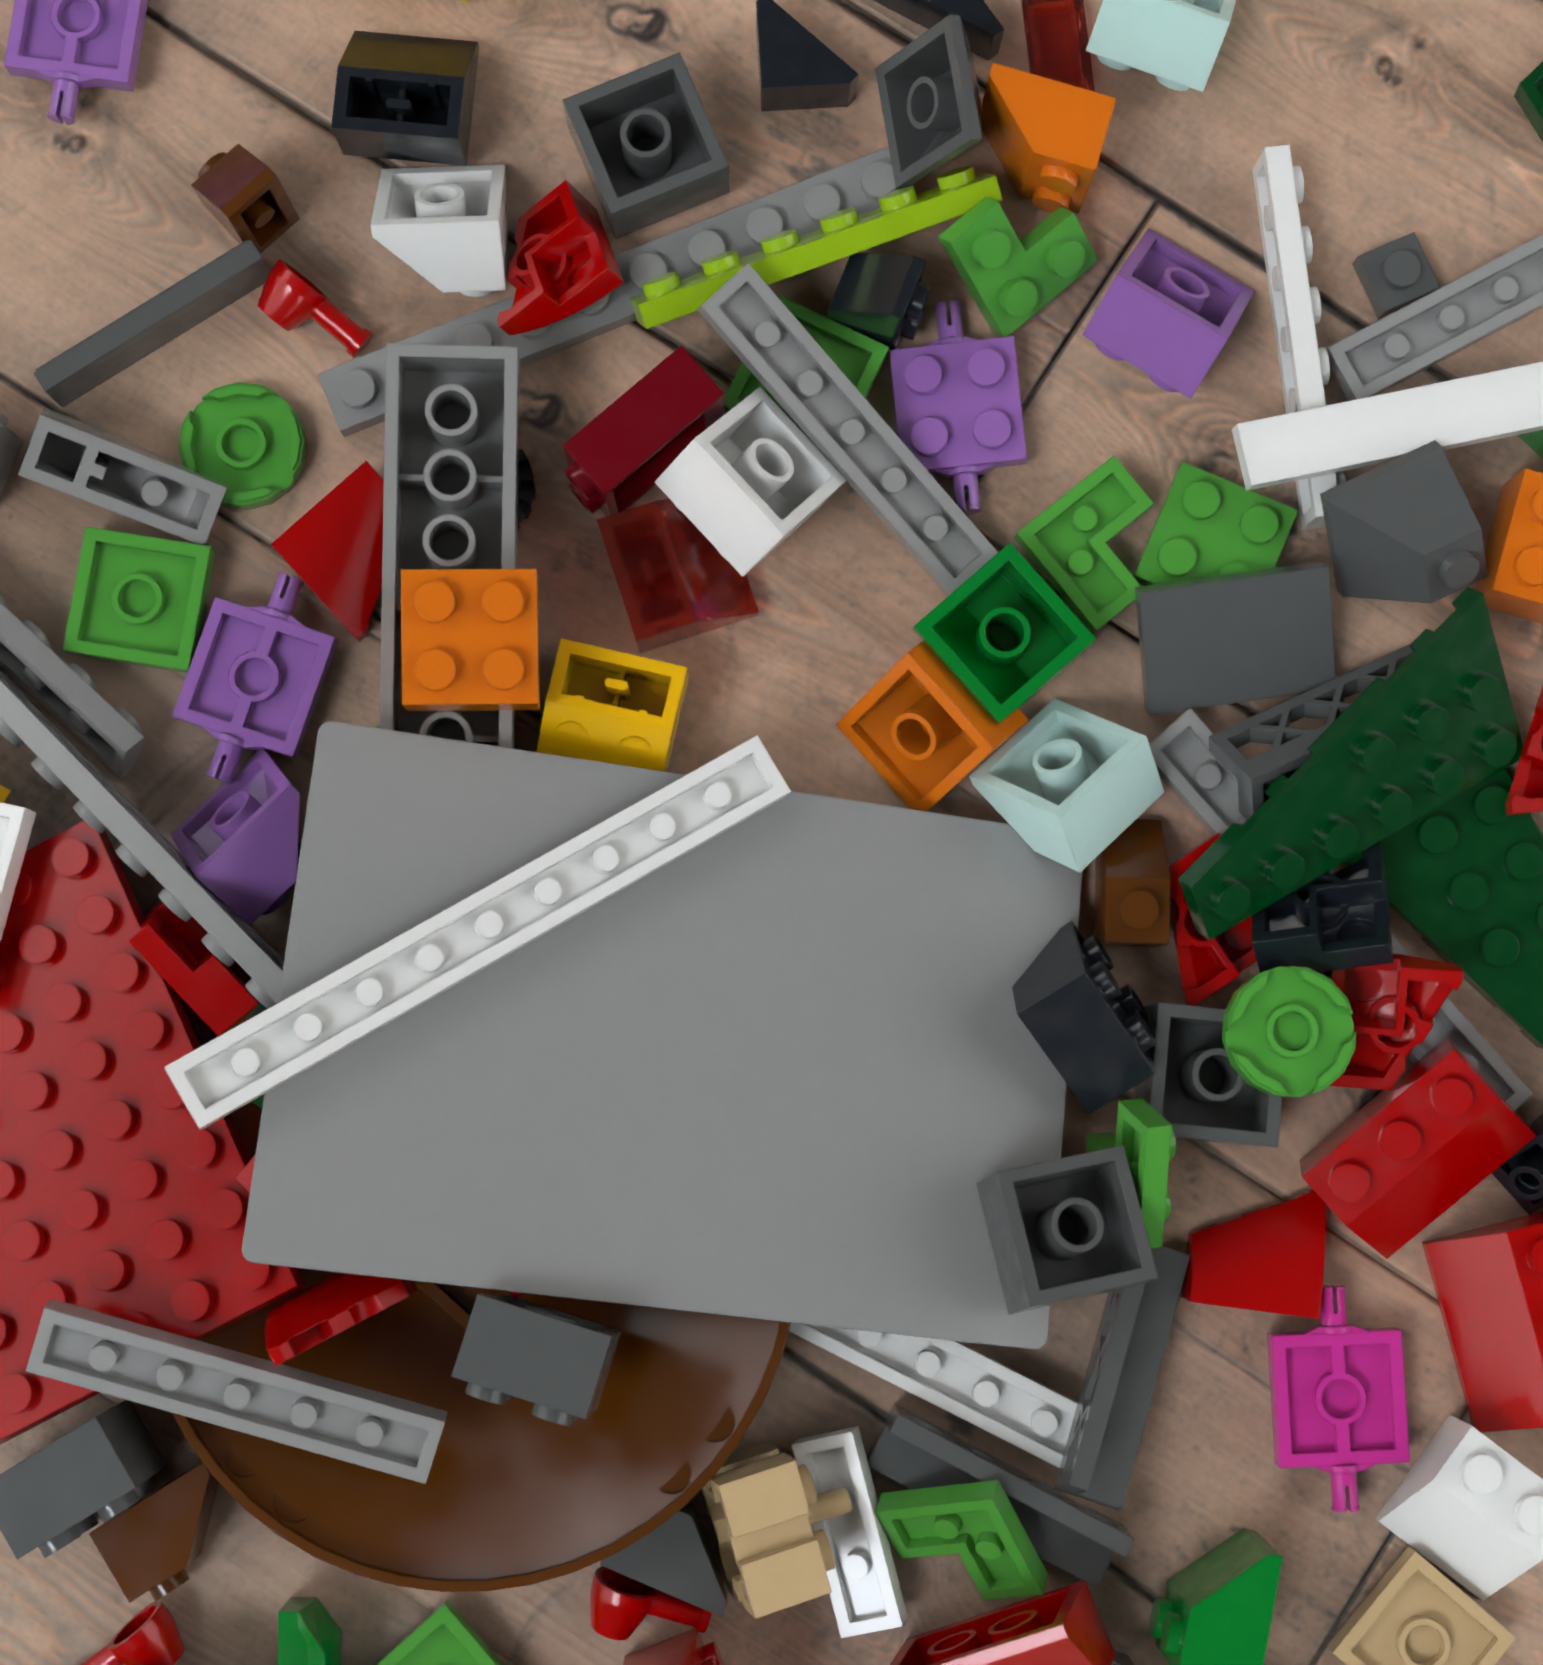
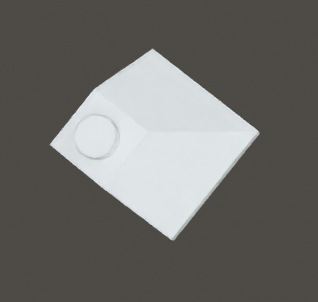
(447, 224)

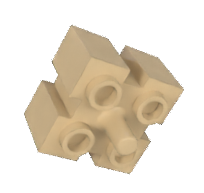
(765, 1532)

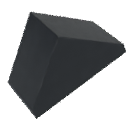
(797, 66)

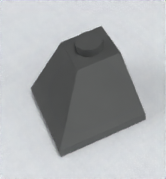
(930, 101)
(1404, 531)

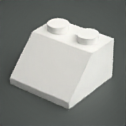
(1469, 1509)

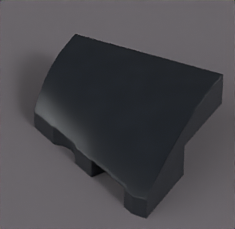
(1330, 921)

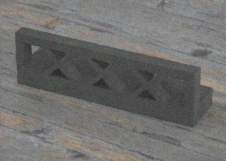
(1291, 744)
(1121, 1385)
(1056, 1524)

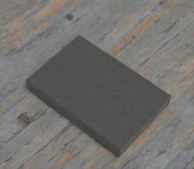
(1235, 637)

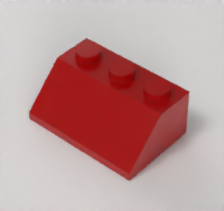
(1415, 1149)
(1494, 1318)
(1040, 1630)

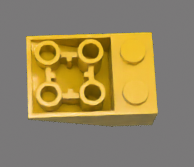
(612, 707)

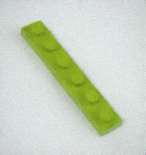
(841, 236)

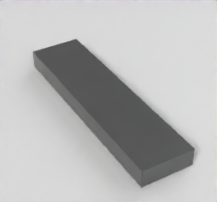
(153, 324)

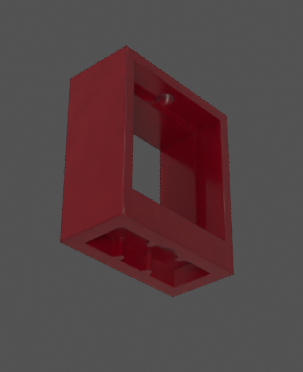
(641, 434)

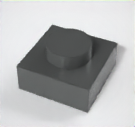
(1395, 275)

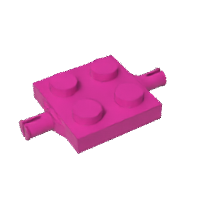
(1338, 1398)

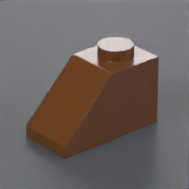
(245, 197)
(1133, 888)
(159, 1535)

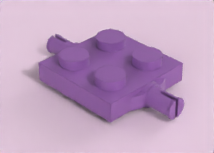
(76, 47)
(959, 405)
(255, 678)

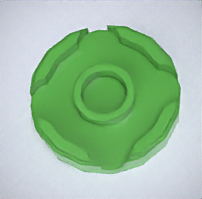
(245, 441)
(1289, 1031)

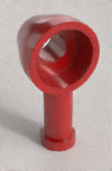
(293, 299)
(623, 1603)
(144, 1640)

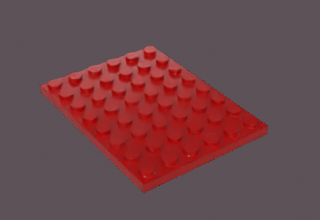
(100, 1163)

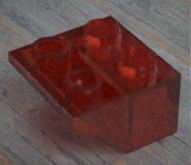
(671, 576)

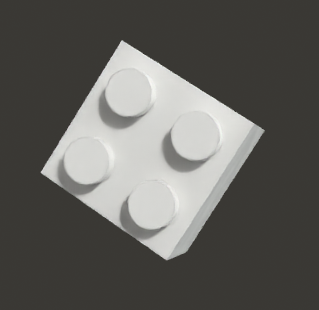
(750, 480)

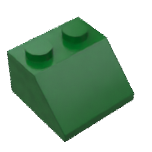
(1004, 634)
(1220, 1605)

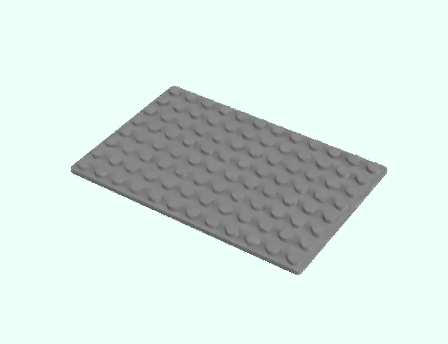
(696, 1094)

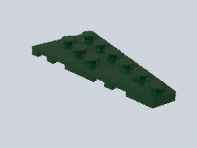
(1374, 770)
(1476, 895)

